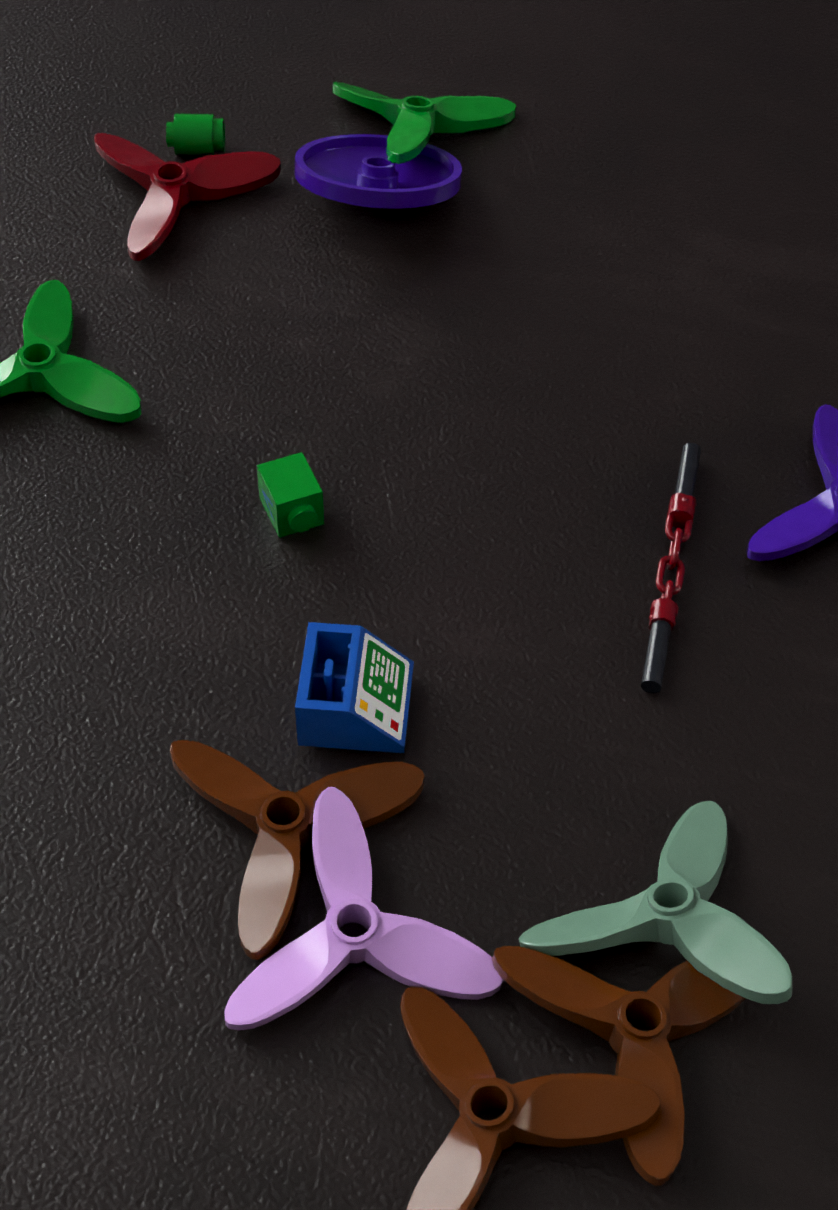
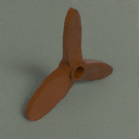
(275, 862)
(671, 1009)
(538, 1111)

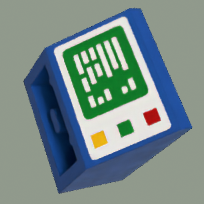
(352, 690)

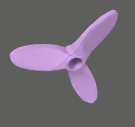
(394, 944)

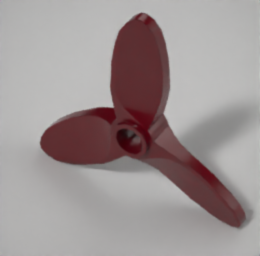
(176, 184)

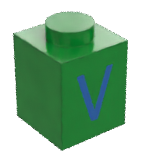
(290, 494)

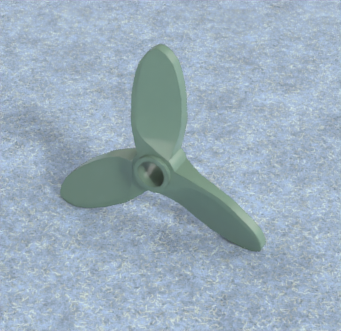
(679, 915)

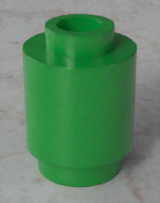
(196, 134)

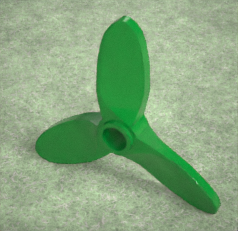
(419, 117)
(68, 379)

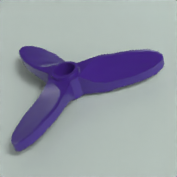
(814, 519)

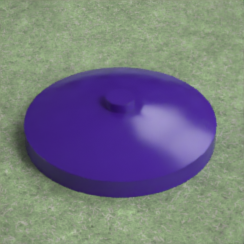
(358, 173)

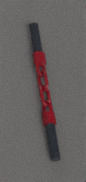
(664, 609)

